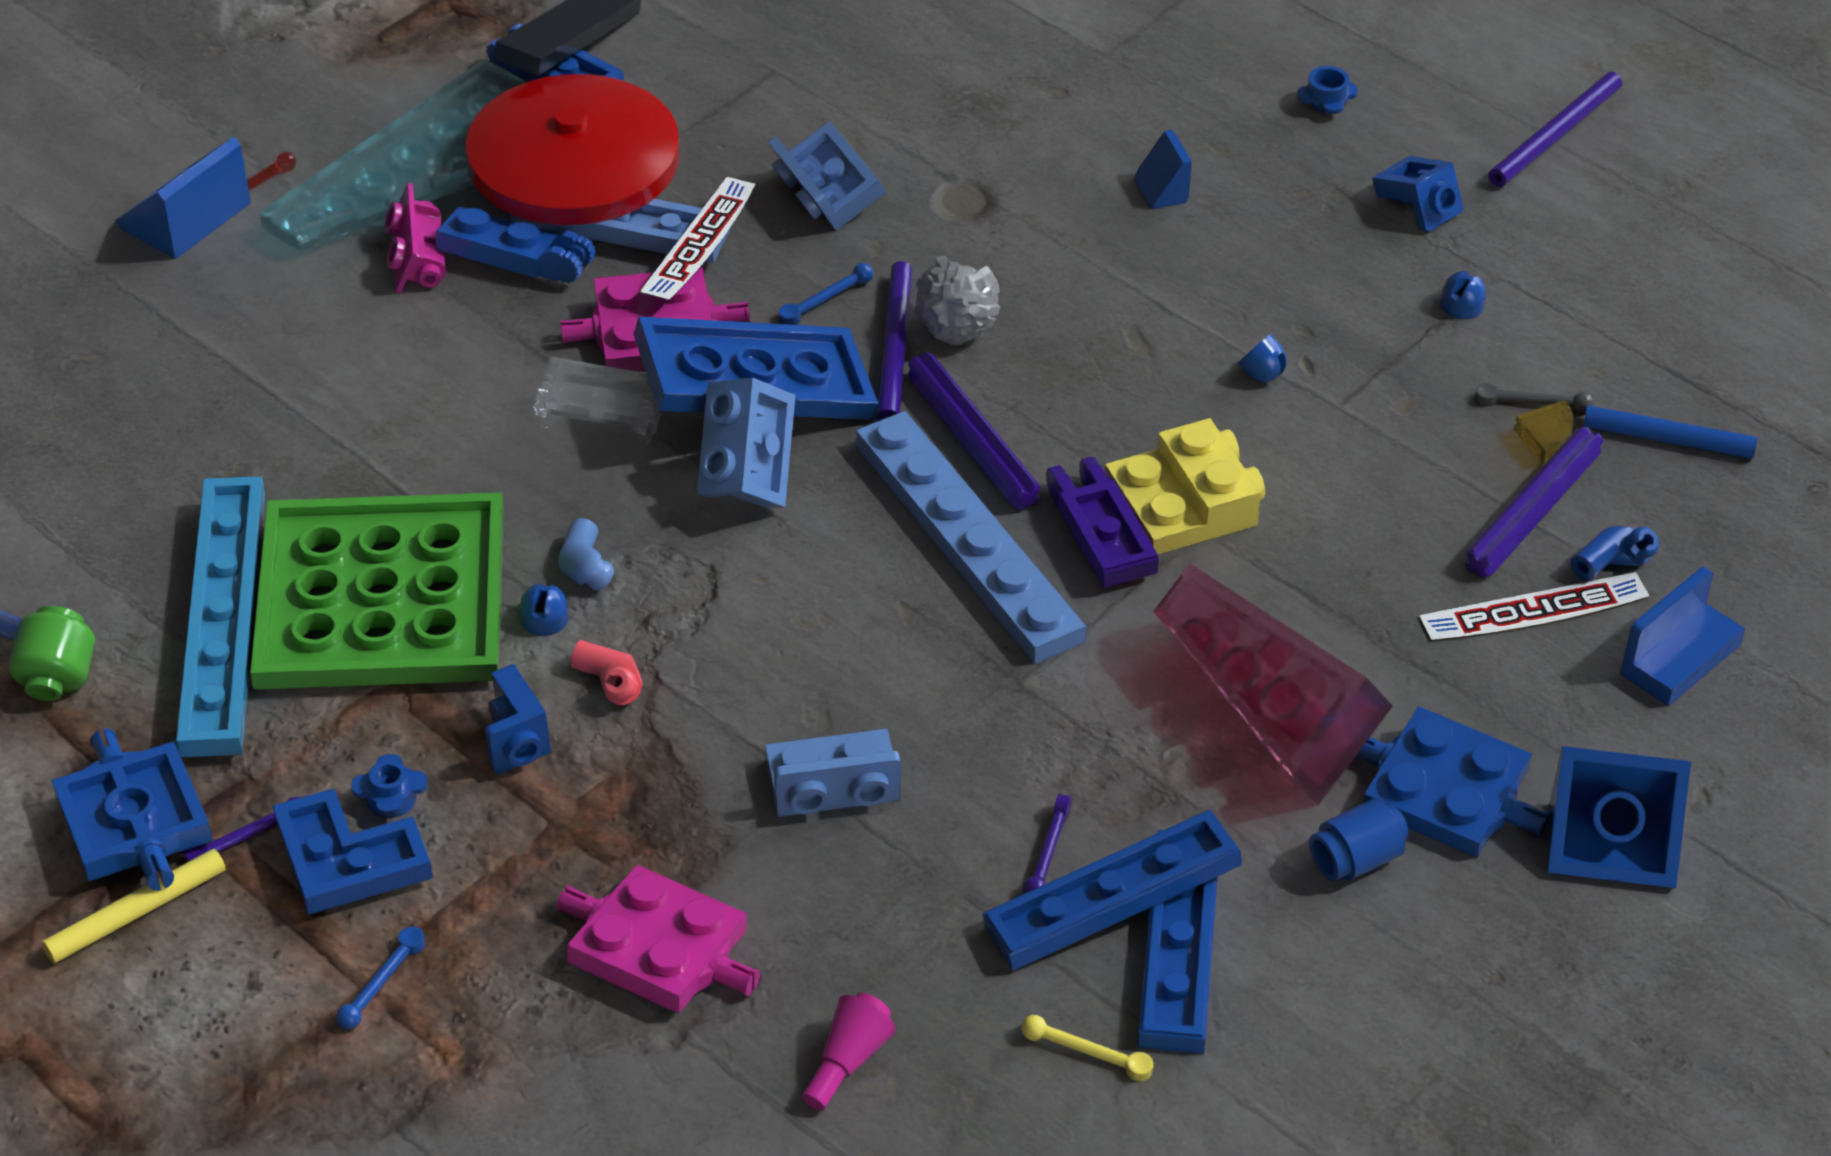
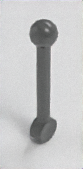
(1488, 395)

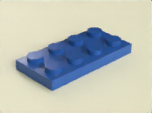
(808, 361)

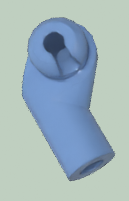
(579, 558)

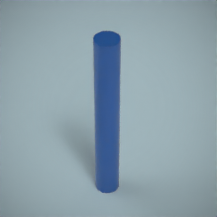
(1670, 431)

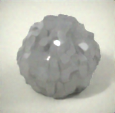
(957, 301)

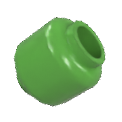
(51, 653)

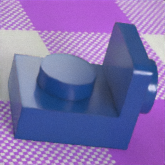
(1426, 185)
(519, 723)

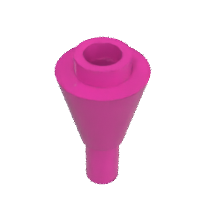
(856, 1033)

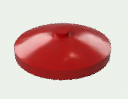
(572, 149)

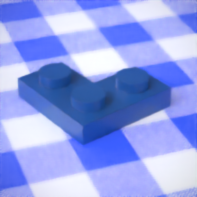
(342, 866)

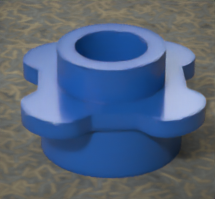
(1327, 89)
(389, 787)

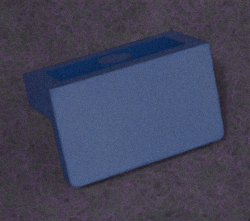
(1679, 640)

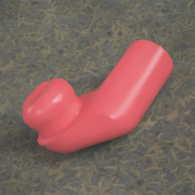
(615, 669)

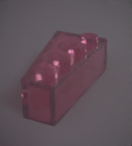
(1285, 688)

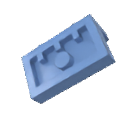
(746, 442)
(833, 772)

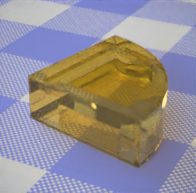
(1545, 429)

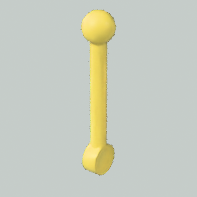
(1137, 1065)

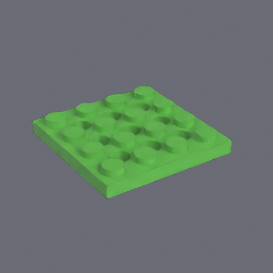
(407, 653)

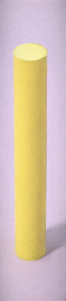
(131, 907)

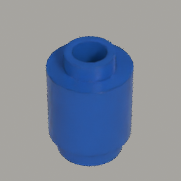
(1359, 840)

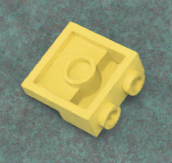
(1190, 486)

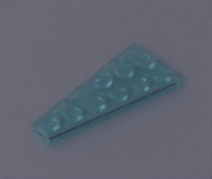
(417, 148)

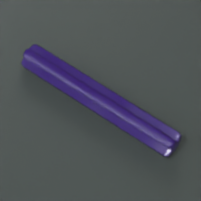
(974, 431)
(1533, 502)

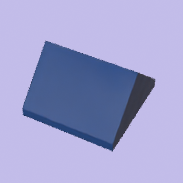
(191, 202)
(1617, 816)

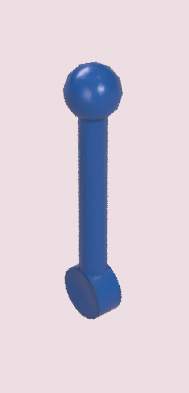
(791, 313)
(410, 942)

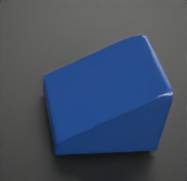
(1165, 173)

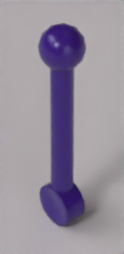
(1060, 814)
(234, 837)

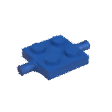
(1452, 781)
(131, 810)

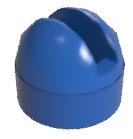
(1472, 299)
(1265, 360)
(555, 612)

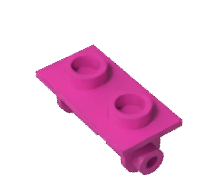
(413, 241)

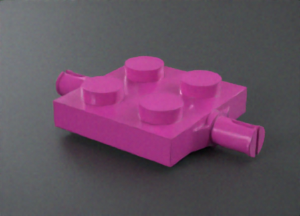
(621, 304)
(658, 939)

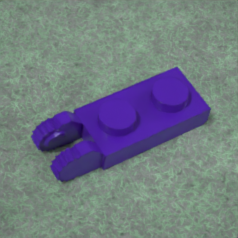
(1103, 524)

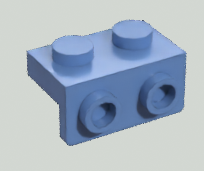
(830, 175)

